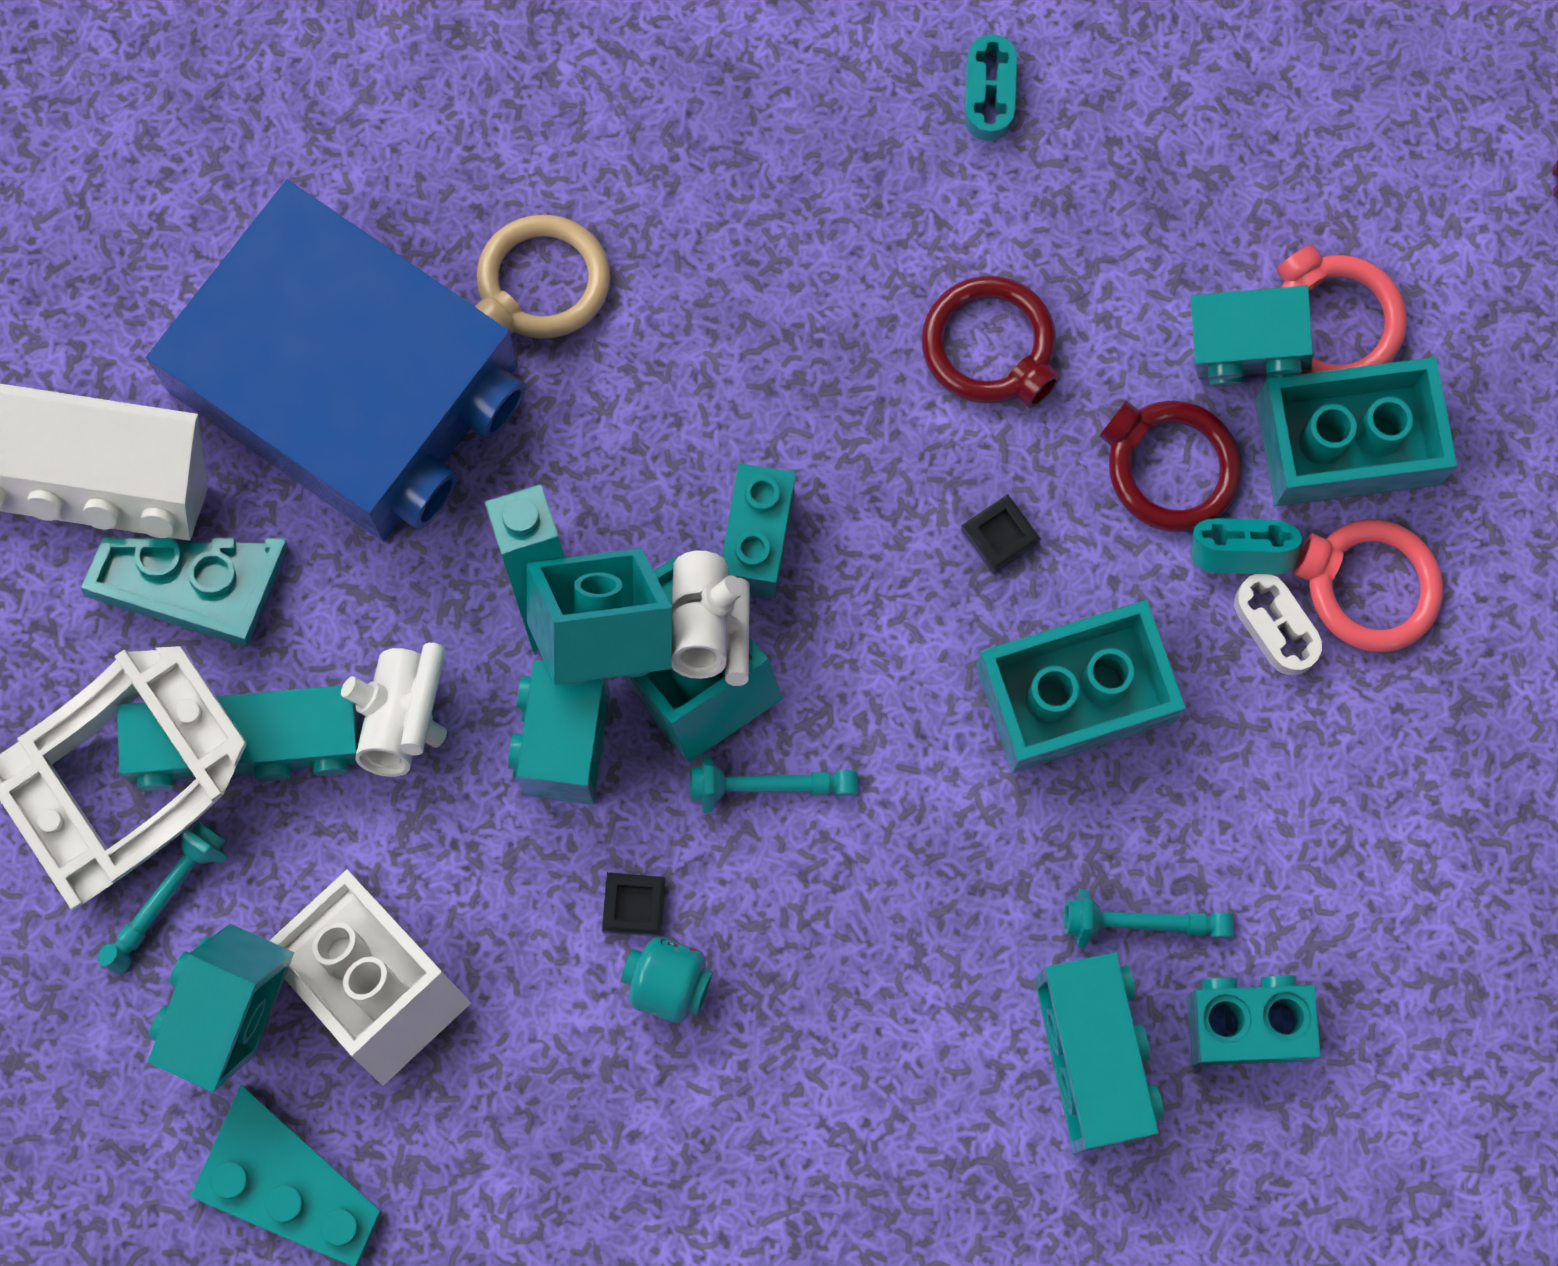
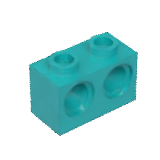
(759, 526)
(1254, 1037)

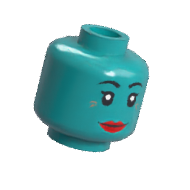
(667, 979)

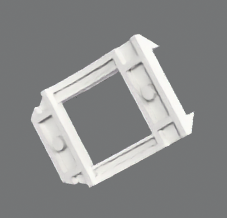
(49, 813)

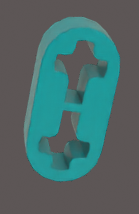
(1002, 87)
(1245, 546)

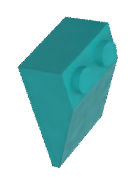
(705, 710)

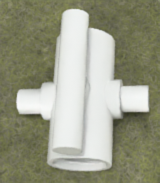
(709, 619)
(397, 709)

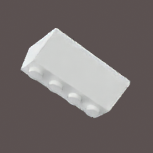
(100, 462)

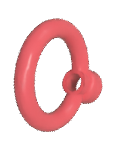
(1312, 269)
(1322, 558)

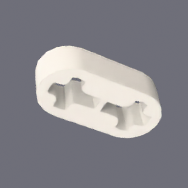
(1267, 632)

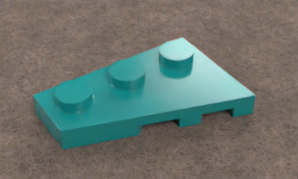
(192, 585)
(283, 1185)

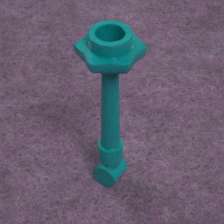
(709, 783)
(199, 846)
(1084, 919)

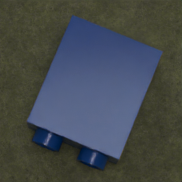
(340, 363)

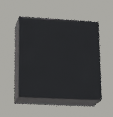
(1000, 534)
(633, 904)

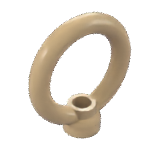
(505, 309)

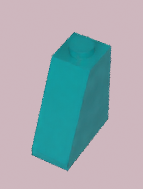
(524, 535)

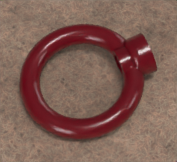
(1029, 380)
(1128, 429)

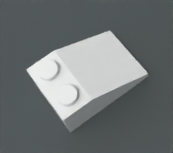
(367, 978)

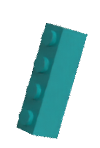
(280, 729)

